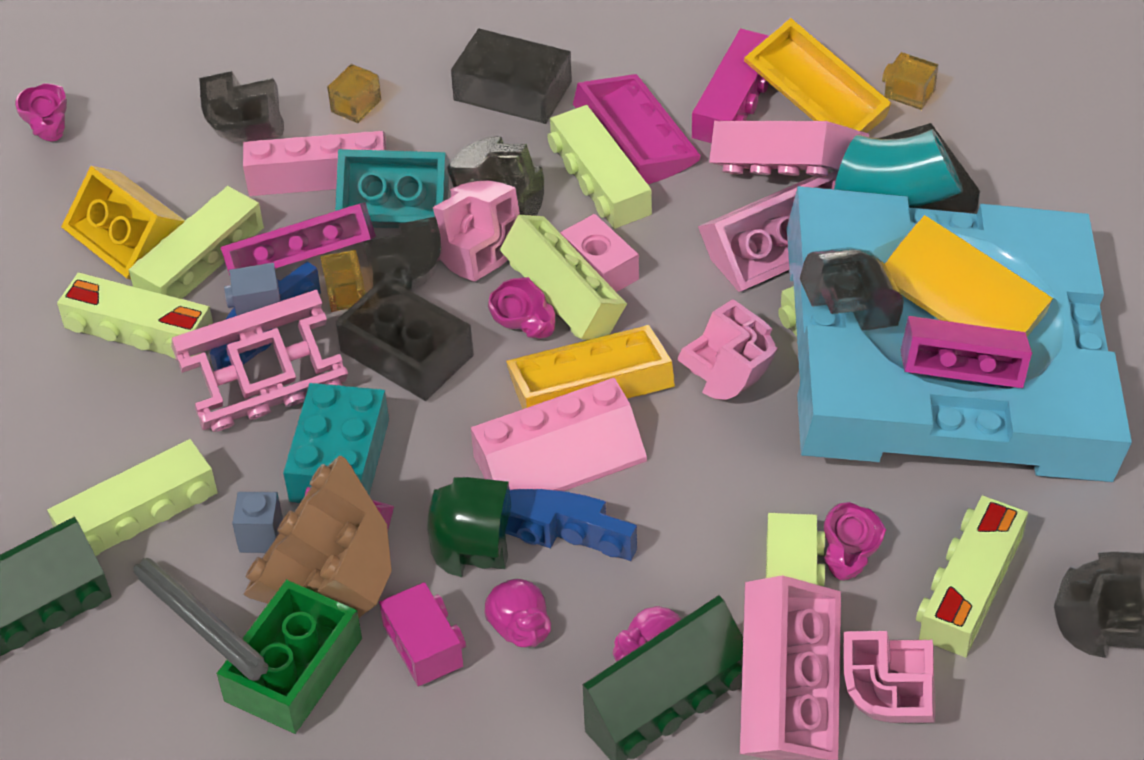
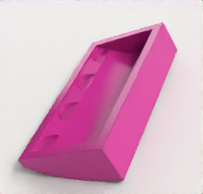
(638, 125)

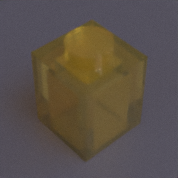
(910, 80)
(354, 93)
(342, 279)

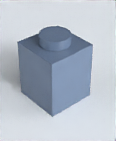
(252, 288)
(256, 520)

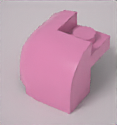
(475, 226)
(730, 351)
(890, 677)

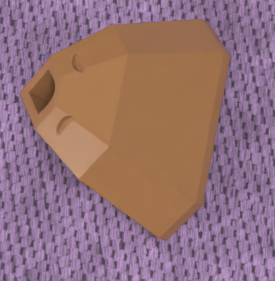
(328, 544)

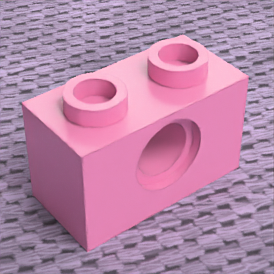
(604, 251)

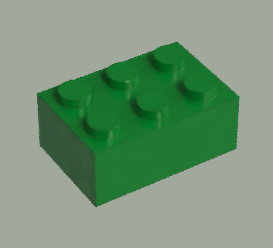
(305, 647)

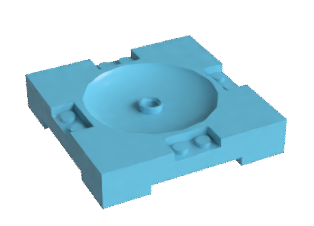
(864, 403)

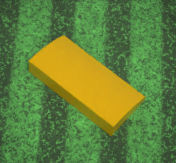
(817, 79)
(962, 282)
(629, 356)

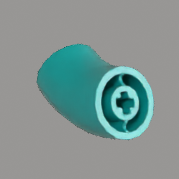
(899, 167)

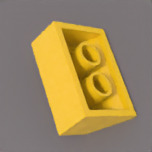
(118, 219)

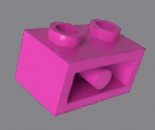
(422, 633)

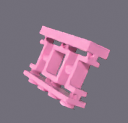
(249, 331)

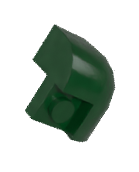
(469, 524)

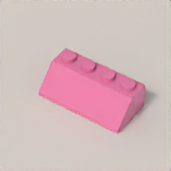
(780, 146)
(301, 162)
(752, 240)
(561, 440)
(790, 670)

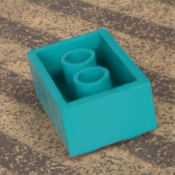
(392, 184)
(333, 424)

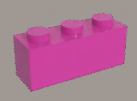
(965, 352)

